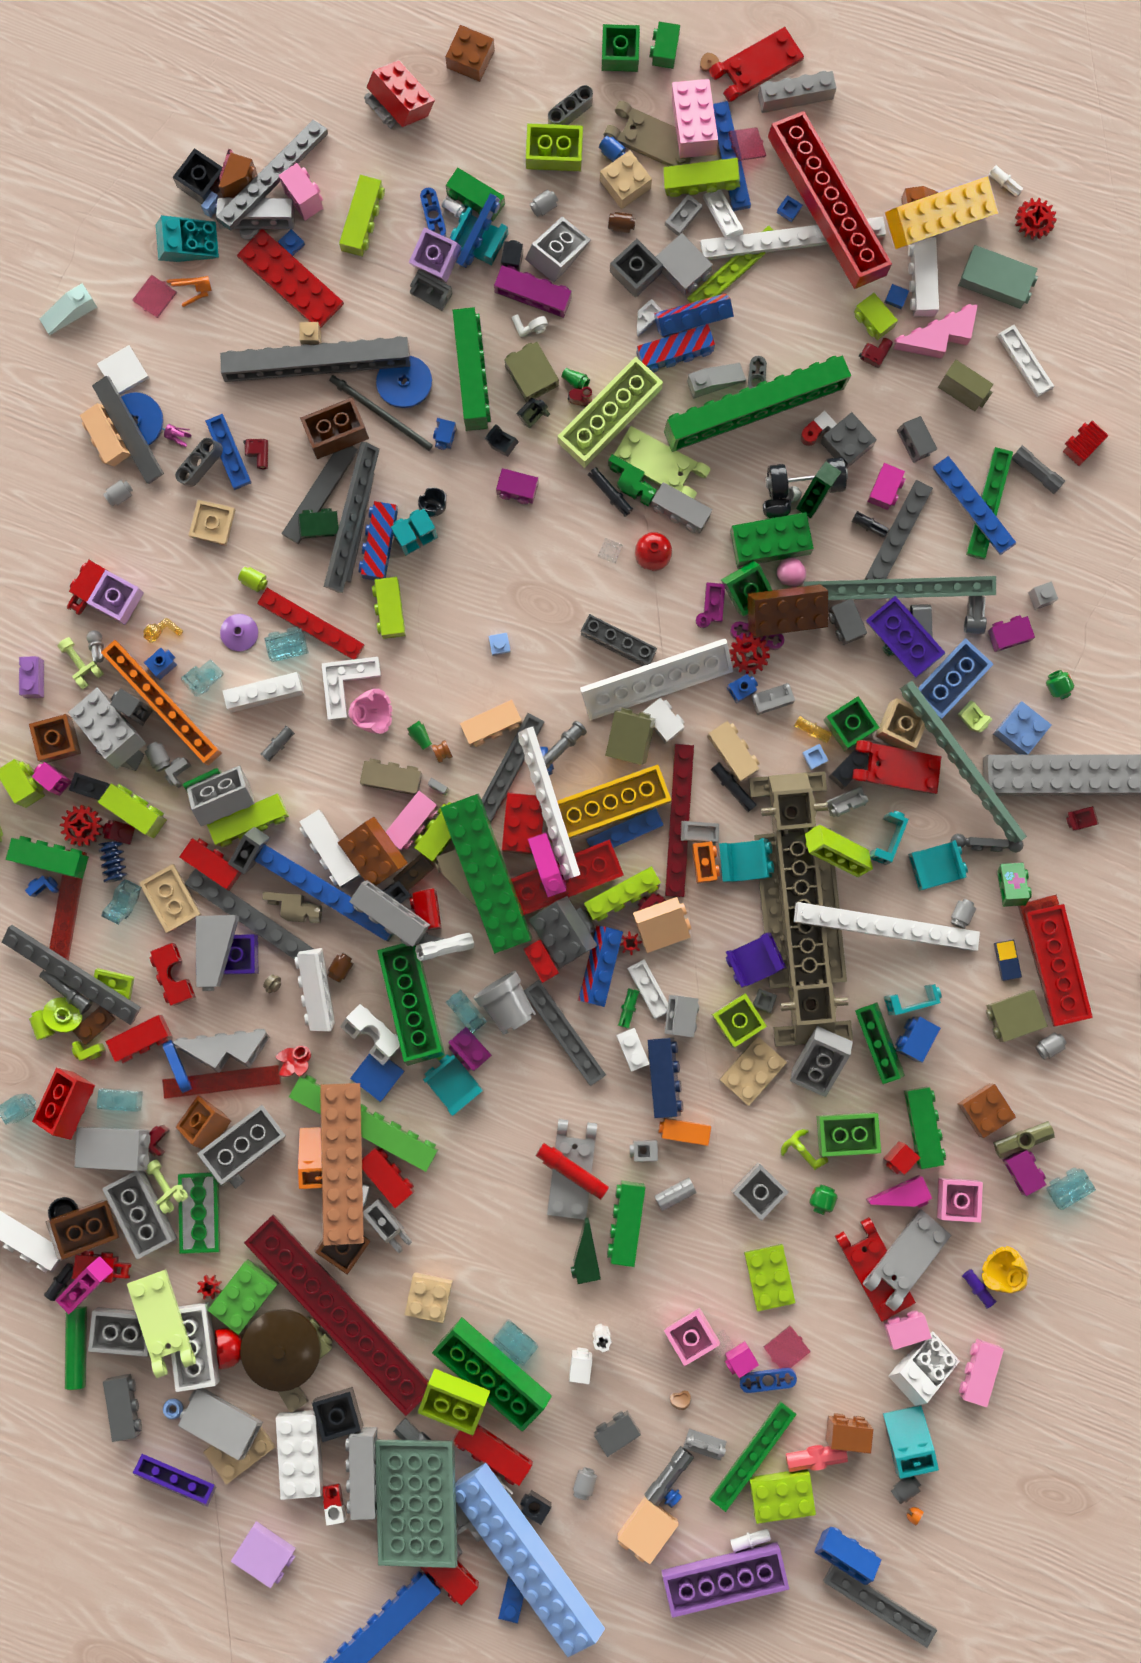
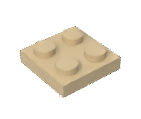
(211, 522)

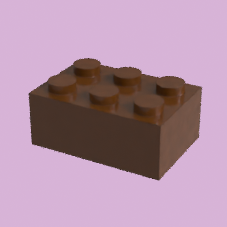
(334, 428)
(82, 1229)

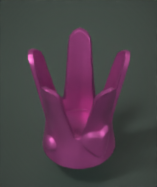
(172, 431)

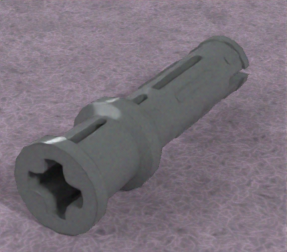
(567, 739)
(72, 996)

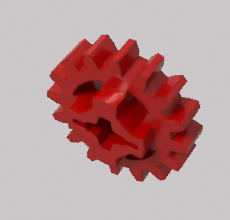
(1042, 214)
(744, 649)
(81, 817)

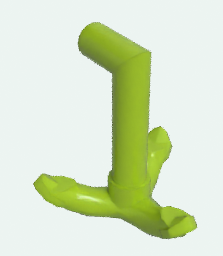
(796, 1144)

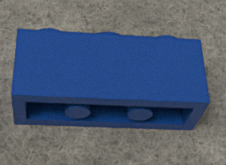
(848, 1555)

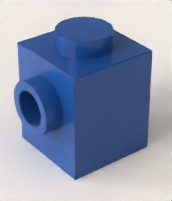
(161, 663)

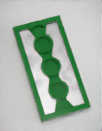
(199, 1214)

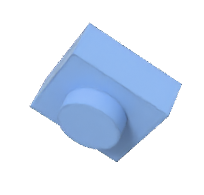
(210, 204)
(499, 644)
(815, 756)

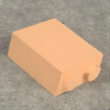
(662, 924)
(647, 1530)

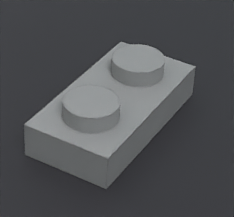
(683, 215)

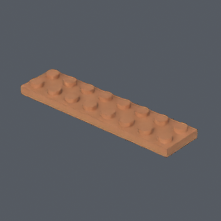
(341, 1164)

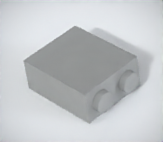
(684, 265)

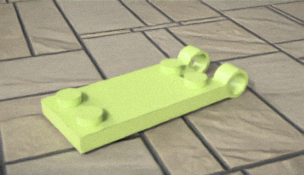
(659, 461)
(160, 1320)

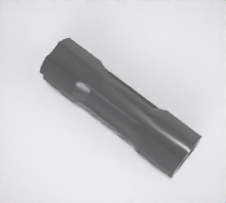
(1027, 460)
(670, 1474)

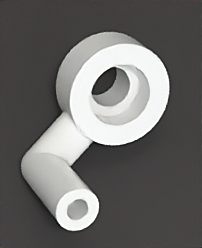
(537, 325)

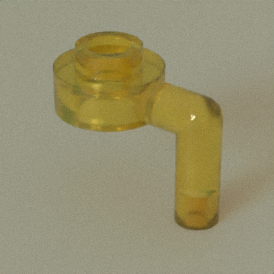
(153, 631)

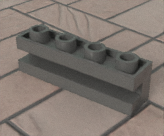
(618, 641)

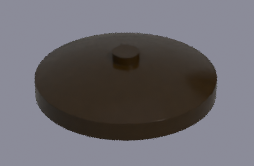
(280, 1350)

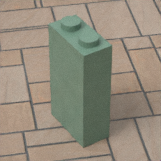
(998, 277)

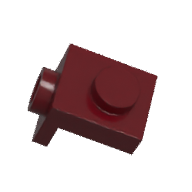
(1082, 818)
(118, 831)
(645, 903)
(156, 1135)

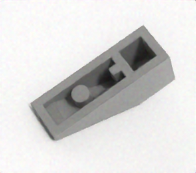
(714, 379)

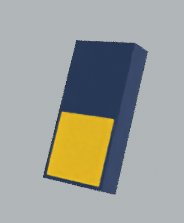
(1007, 960)

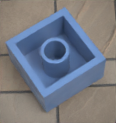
(1022, 729)

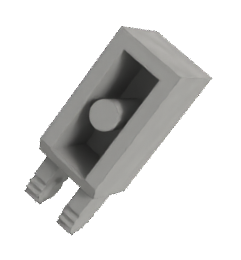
(386, 1224)

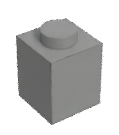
(1043, 595)

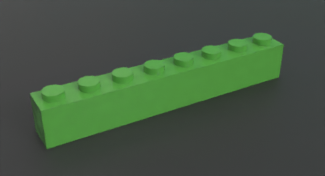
(374, 1127)

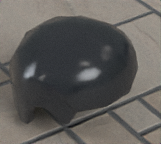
(433, 501)
(777, 508)
(61, 1206)

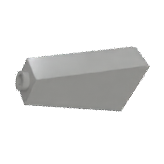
(213, 947)

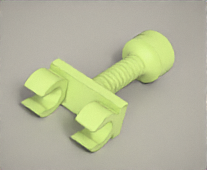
(67, 646)
(176, 1192)

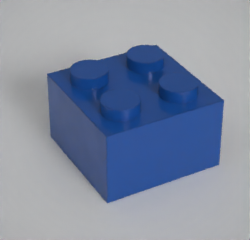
(917, 1038)

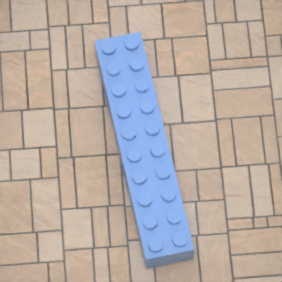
(527, 1561)

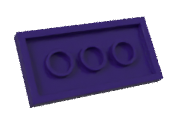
(905, 637)

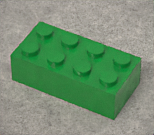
(771, 539)
(627, 1223)

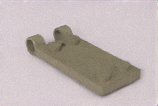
(649, 138)

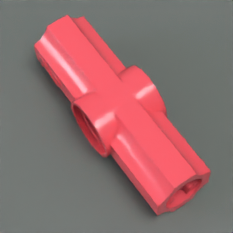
(815, 1458)

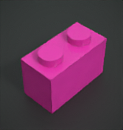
(886, 486)
(51, 778)
(741, 1360)

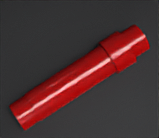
(555, 1160)

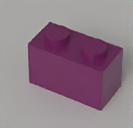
(517, 486)
(1011, 633)
(1024, 1172)

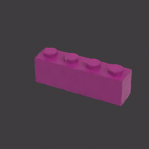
(533, 291)

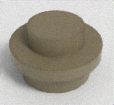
(272, 983)

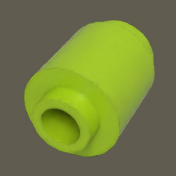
(253, 579)

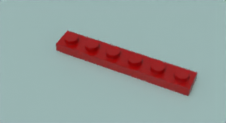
(310, 624)

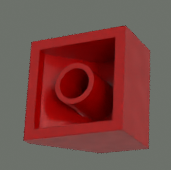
(427, 907)

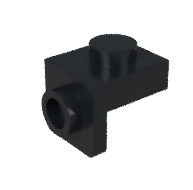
(532, 412)
(501, 440)

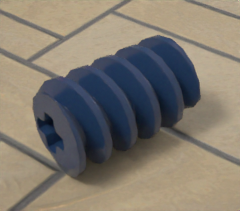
(112, 861)

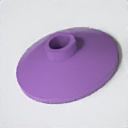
(241, 641)

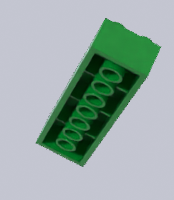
(486, 873)

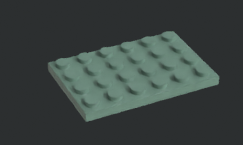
(416, 1503)

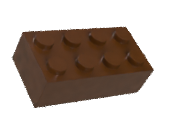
(787, 610)

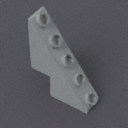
(217, 1050)

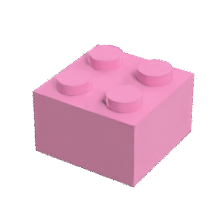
(304, 194)
(959, 1200)
(692, 1336)

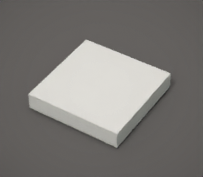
(123, 369)

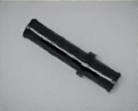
(615, 497)
(730, 783)

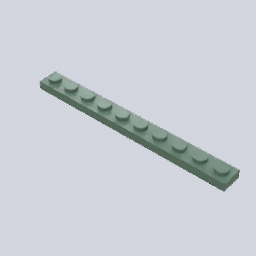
(908, 587)
(966, 767)

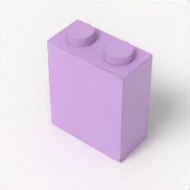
(264, 1555)

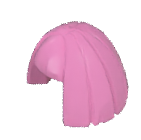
(371, 711)

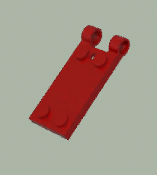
(758, 63)
(899, 768)
(865, 1262)

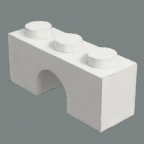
(363, 1022)

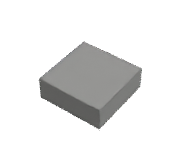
(438, 786)

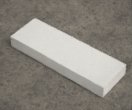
(723, 214)
(649, 988)

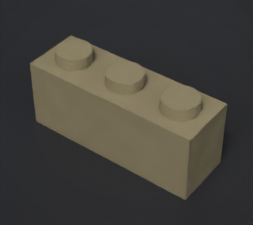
(391, 777)

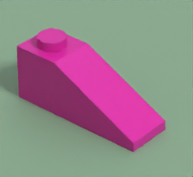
(547, 865)
(908, 1193)
(84, 1285)

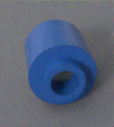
(611, 148)

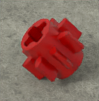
(629, 937)
(209, 1292)

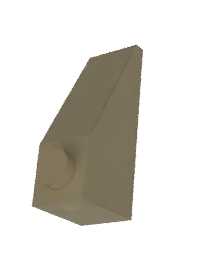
(452, 870)

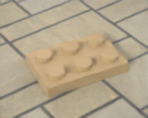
(170, 898)
(753, 1071)
(229, 1467)

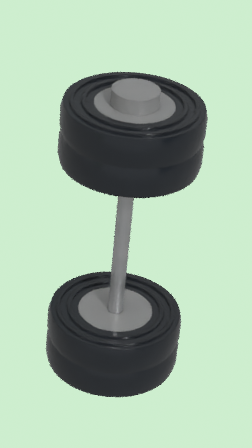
(778, 480)

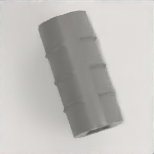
(675, 1194)

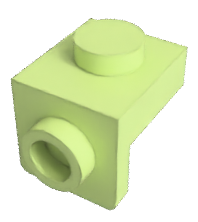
(974, 717)

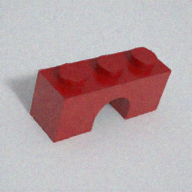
(164, 959)

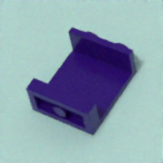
(755, 960)

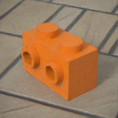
(704, 862)

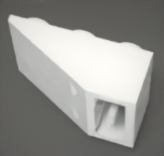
(924, 1370)

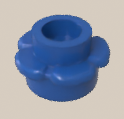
(672, 1497)

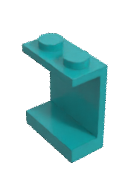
(492, 239)
(887, 857)
(746, 860)
(938, 865)
(894, 1007)
(452, 1083)

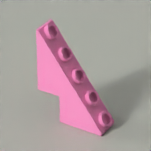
(934, 338)

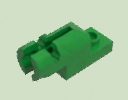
(631, 480)

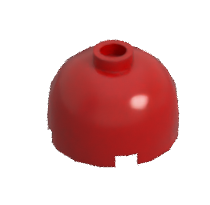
(653, 551)
(228, 1348)

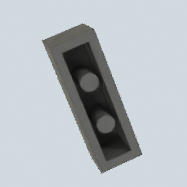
(131, 706)
(122, 1407)

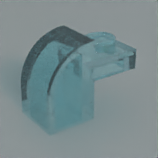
(200, 679)
(123, 902)
(466, 1011)

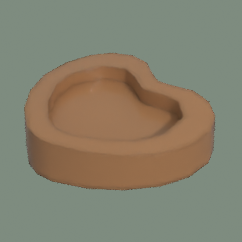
(707, 61)
(680, 1400)

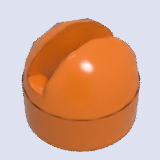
(916, 1515)

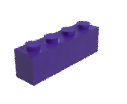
(174, 1480)

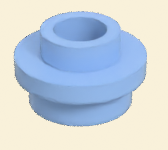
(167, 1411)

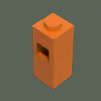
(685, 1131)

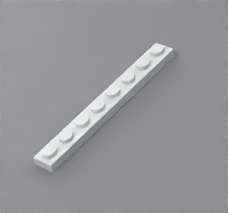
(548, 803)

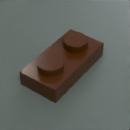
(93, 1025)

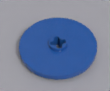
(412, 392)
(149, 414)

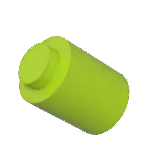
(39, 1027)

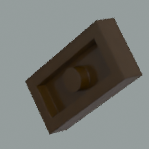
(414, 872)

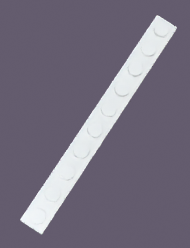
(774, 240)
(886, 926)

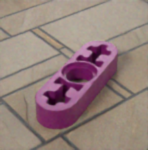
(745, 628)

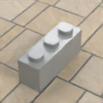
(681, 508)

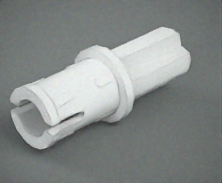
(1005, 181)
(750, 1540)

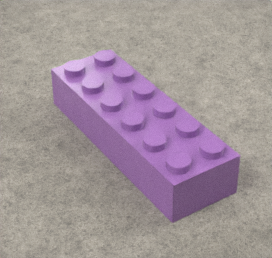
(725, 1579)

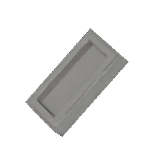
(699, 832)

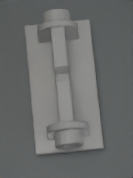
(380, 110)
(843, 803)
(705, 1444)

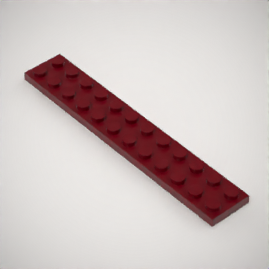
(338, 1314)

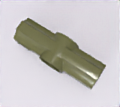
(1012, 1144)

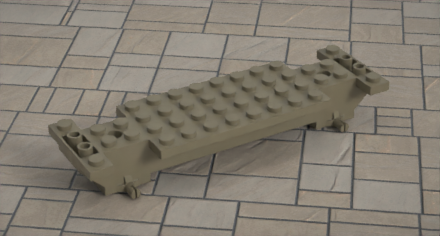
(810, 952)

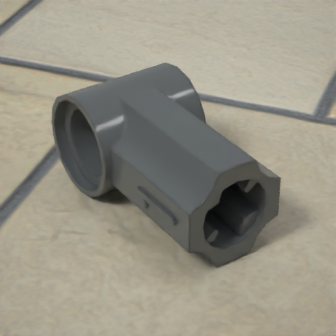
(975, 620)
(408, 1431)

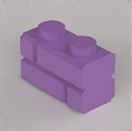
(31, 677)

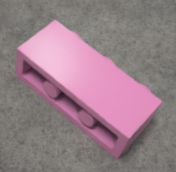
(411, 821)
(981, 1372)

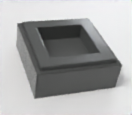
(764, 1000)

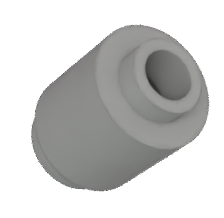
(544, 203)
(118, 493)
(157, 756)
(963, 913)
(1051, 1045)
(584, 1483)

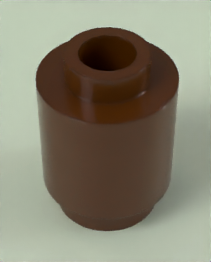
(621, 222)
(340, 967)

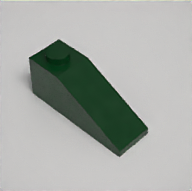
(585, 1258)

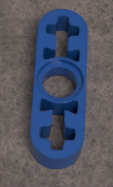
(434, 207)
(177, 1066)
(783, 1384)

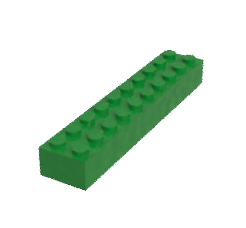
(756, 403)

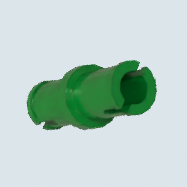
(628, 1008)

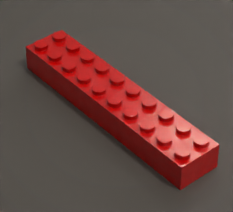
(829, 200)

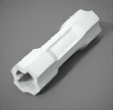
(446, 946)
(604, 1343)

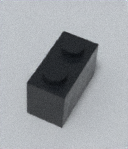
(844, 772)

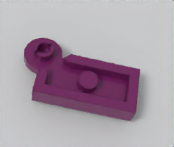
(712, 606)

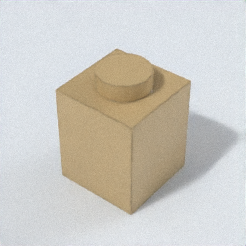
(310, 333)

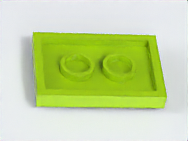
(769, 1277)

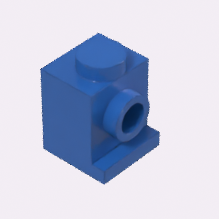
(444, 433)
(740, 694)

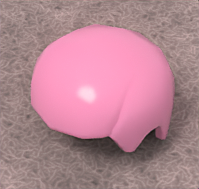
(791, 572)

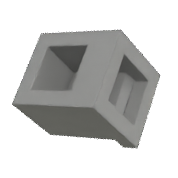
(650, 1155)

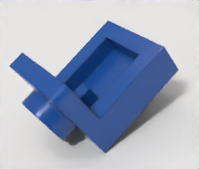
(36, 886)

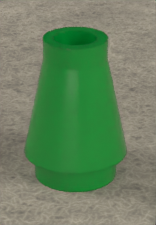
(575, 379)
(419, 734)

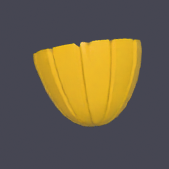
(1005, 1271)

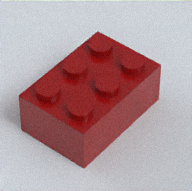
(400, 93)
(521, 822)
(63, 1103)

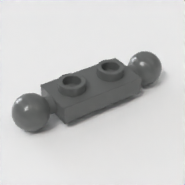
(979, 843)

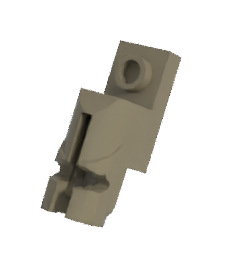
(294, 908)

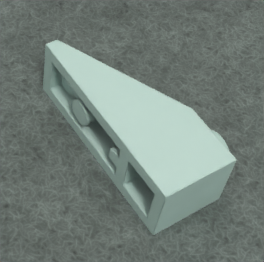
(68, 309)

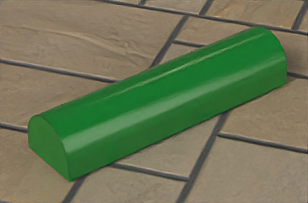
(75, 1348)

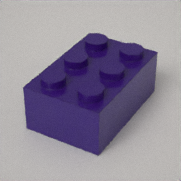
(243, 955)

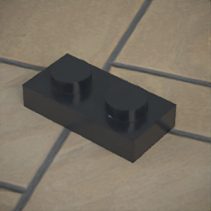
(88, 786)

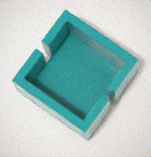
(422, 526)

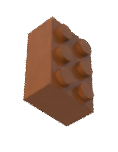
(372, 852)

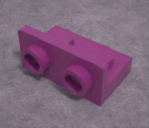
(469, 1049)

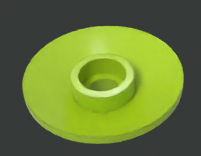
(59, 1007)

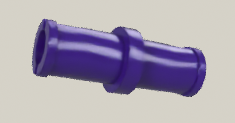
(979, 1288)

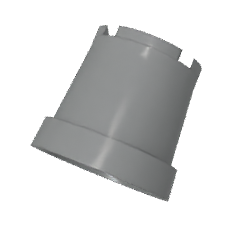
(506, 1002)

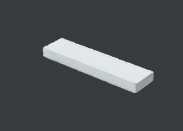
(1025, 361)

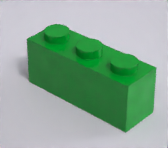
(471, 192)

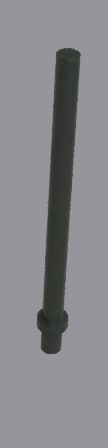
(342, 385)

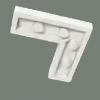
(337, 672)

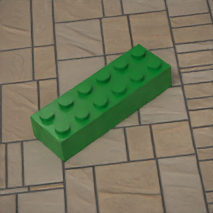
(471, 368)
(410, 1004)
(483, 1364)

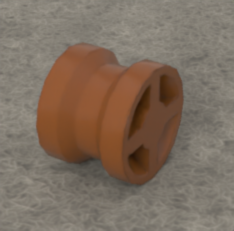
(442, 751)

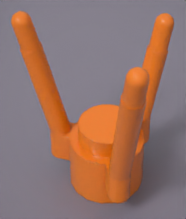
(201, 284)

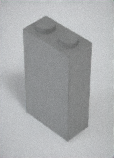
(112, 1148)
(220, 1423)

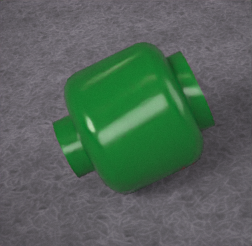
(1060, 684)
(823, 1199)

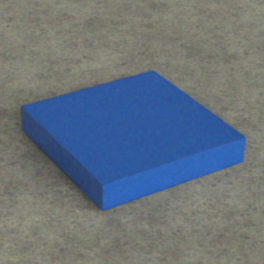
(377, 1078)

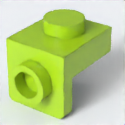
(93, 1052)

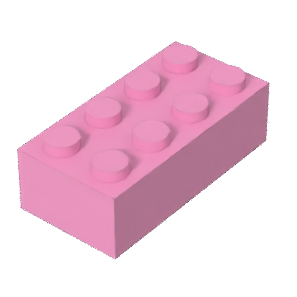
(694, 118)

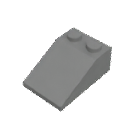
(557, 249)

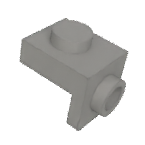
(177, 767)

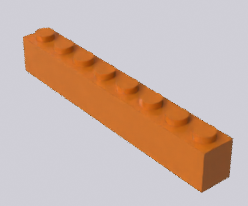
(161, 702)

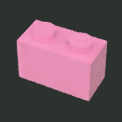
(907, 1330)

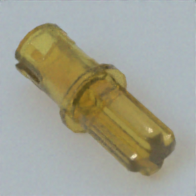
(813, 729)

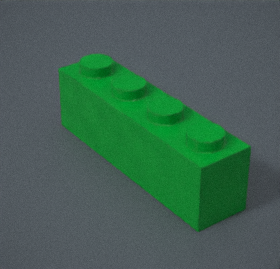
(47, 858)
(880, 1043)
(924, 1127)

